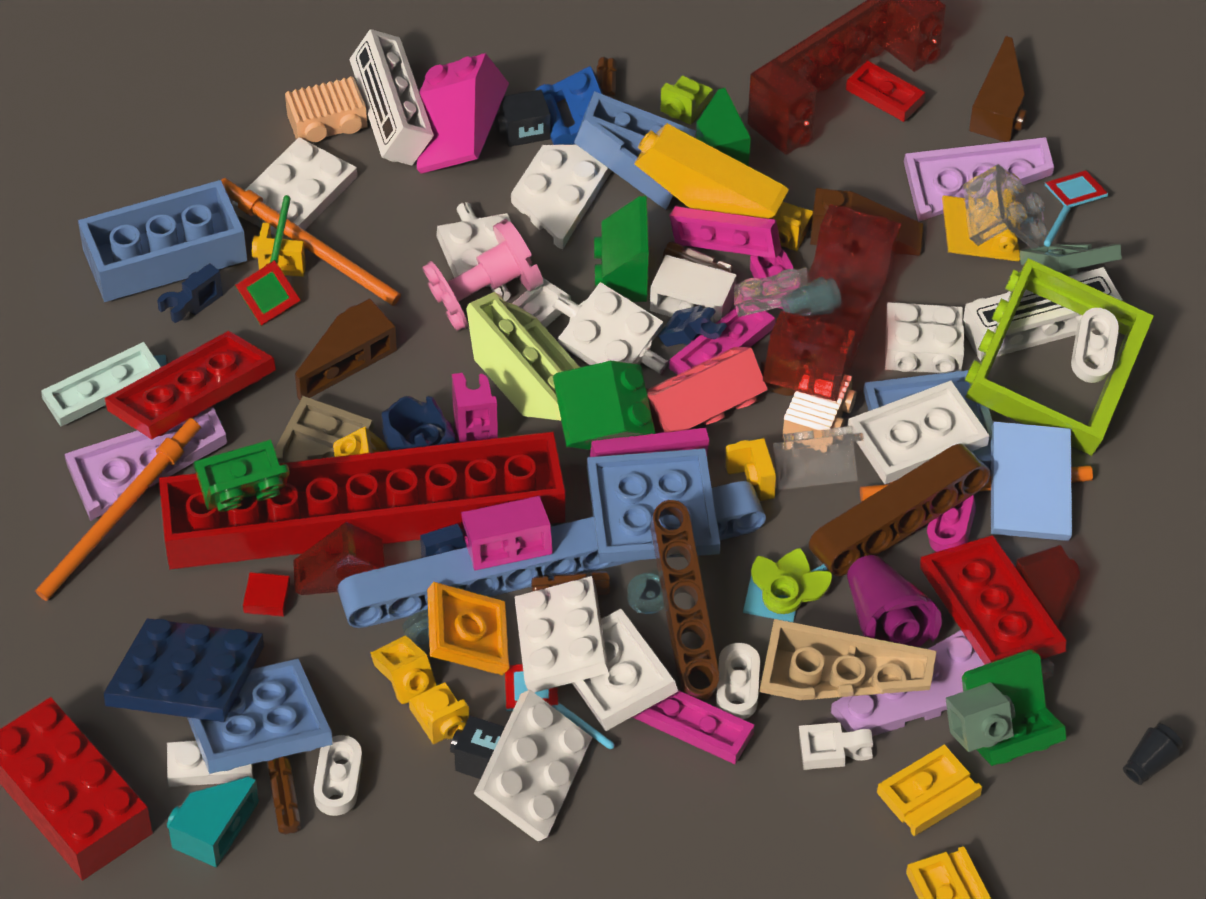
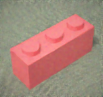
(706, 391)

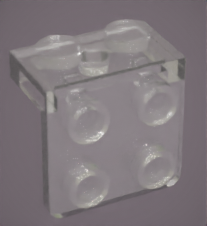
(1000, 203)
(816, 461)

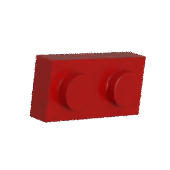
(885, 91)

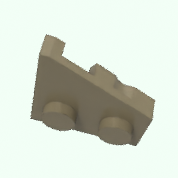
(315, 429)

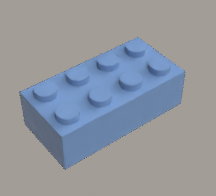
(162, 240)

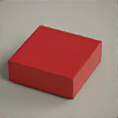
(266, 594)

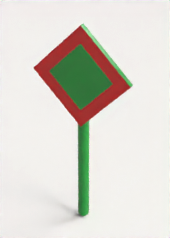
(268, 289)

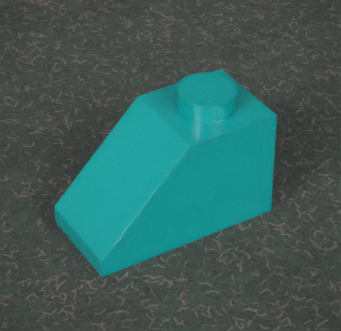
(212, 819)

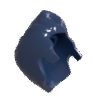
(415, 424)

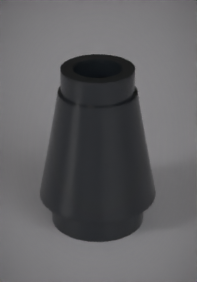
(1154, 752)

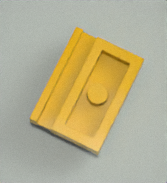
(929, 790)
(947, 877)

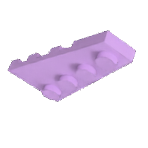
(946, 170)
(109, 467)
(891, 710)

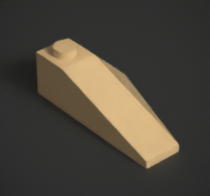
(827, 663)

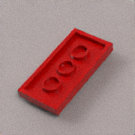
(190, 384)
(991, 601)

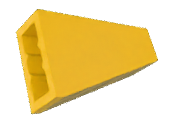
(707, 177)

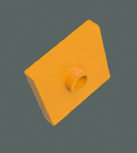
(467, 628)

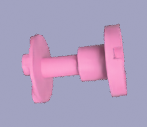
(494, 267)

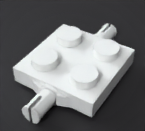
(469, 239)
(610, 329)

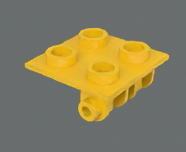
(1001, 246)

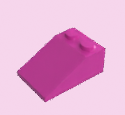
(460, 109)

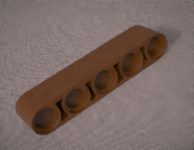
(899, 508)
(684, 581)

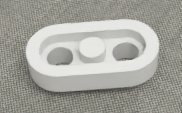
(1095, 348)
(738, 684)
(338, 778)

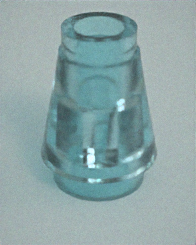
(813, 298)

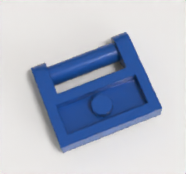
(578, 92)

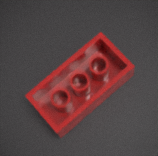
(70, 789)

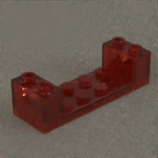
(786, 87)
(819, 350)

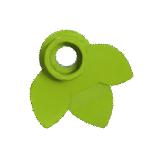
(789, 578)

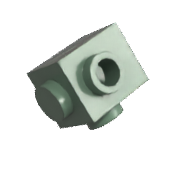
(980, 717)

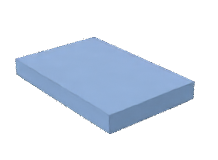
(1031, 481)

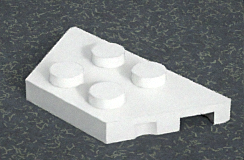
(559, 189)

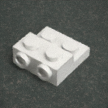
(924, 338)

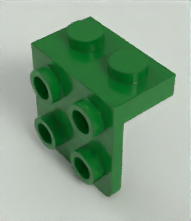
(241, 475)
(1033, 723)

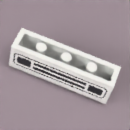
(391, 97)
(1036, 317)

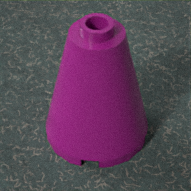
(890, 605)

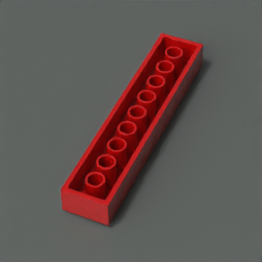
(381, 492)

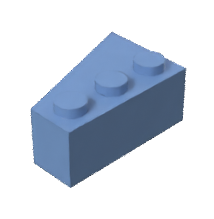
(612, 136)

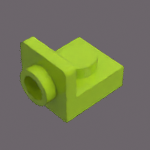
(685, 99)

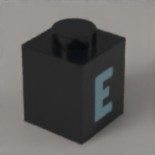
(524, 118)
(475, 746)

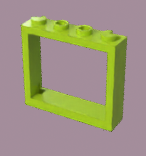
(1078, 298)

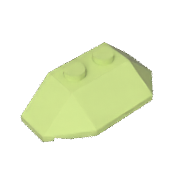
(517, 355)

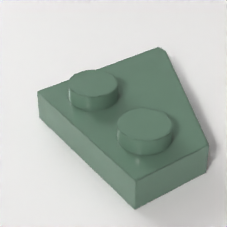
(1068, 258)

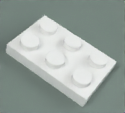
(309, 178)
(917, 429)
(561, 635)
(634, 676)
(533, 765)

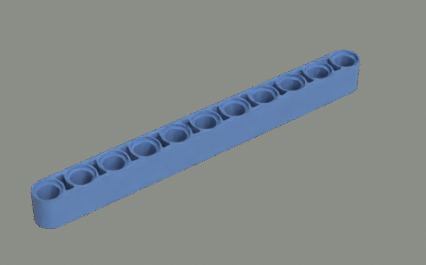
(402, 588)

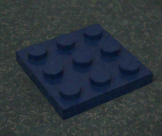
(184, 670)

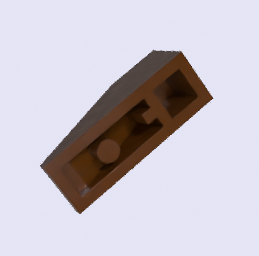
(1000, 100)
(910, 233)
(348, 346)

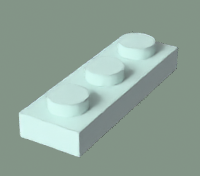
(88, 388)

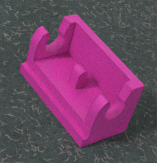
(474, 410)
(507, 533)

